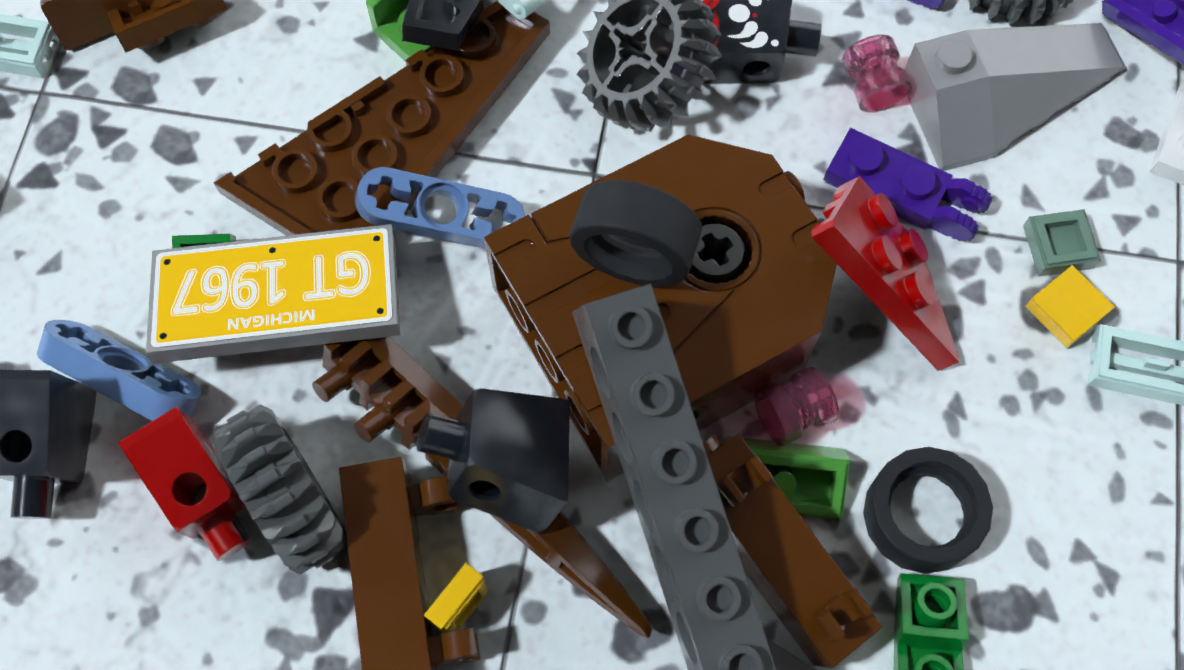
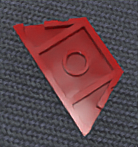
(887, 266)

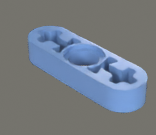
(460, 194)
(115, 370)

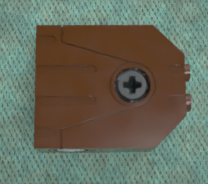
(733, 323)

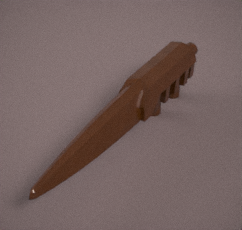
(402, 398)

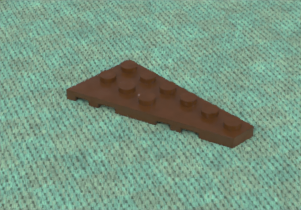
(395, 123)

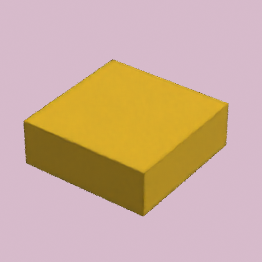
(1069, 306)
(457, 600)

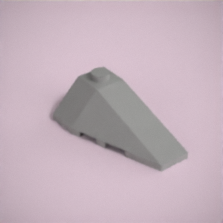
(997, 83)

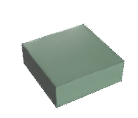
(1061, 241)

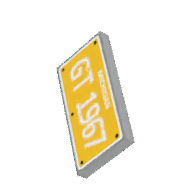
(272, 294)

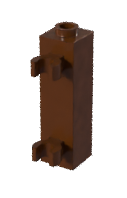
(787, 559)
(389, 570)

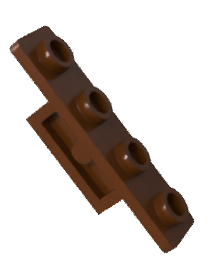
(135, 22)

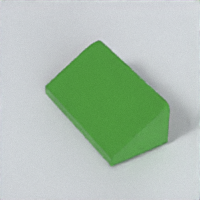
(807, 474)

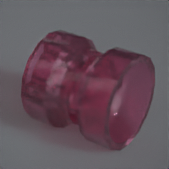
(875, 69)
(796, 405)

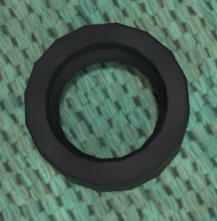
(636, 233)
(964, 483)

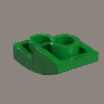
(930, 623)

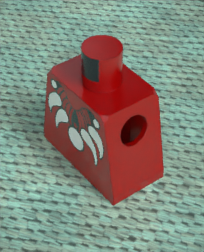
(174, 463)

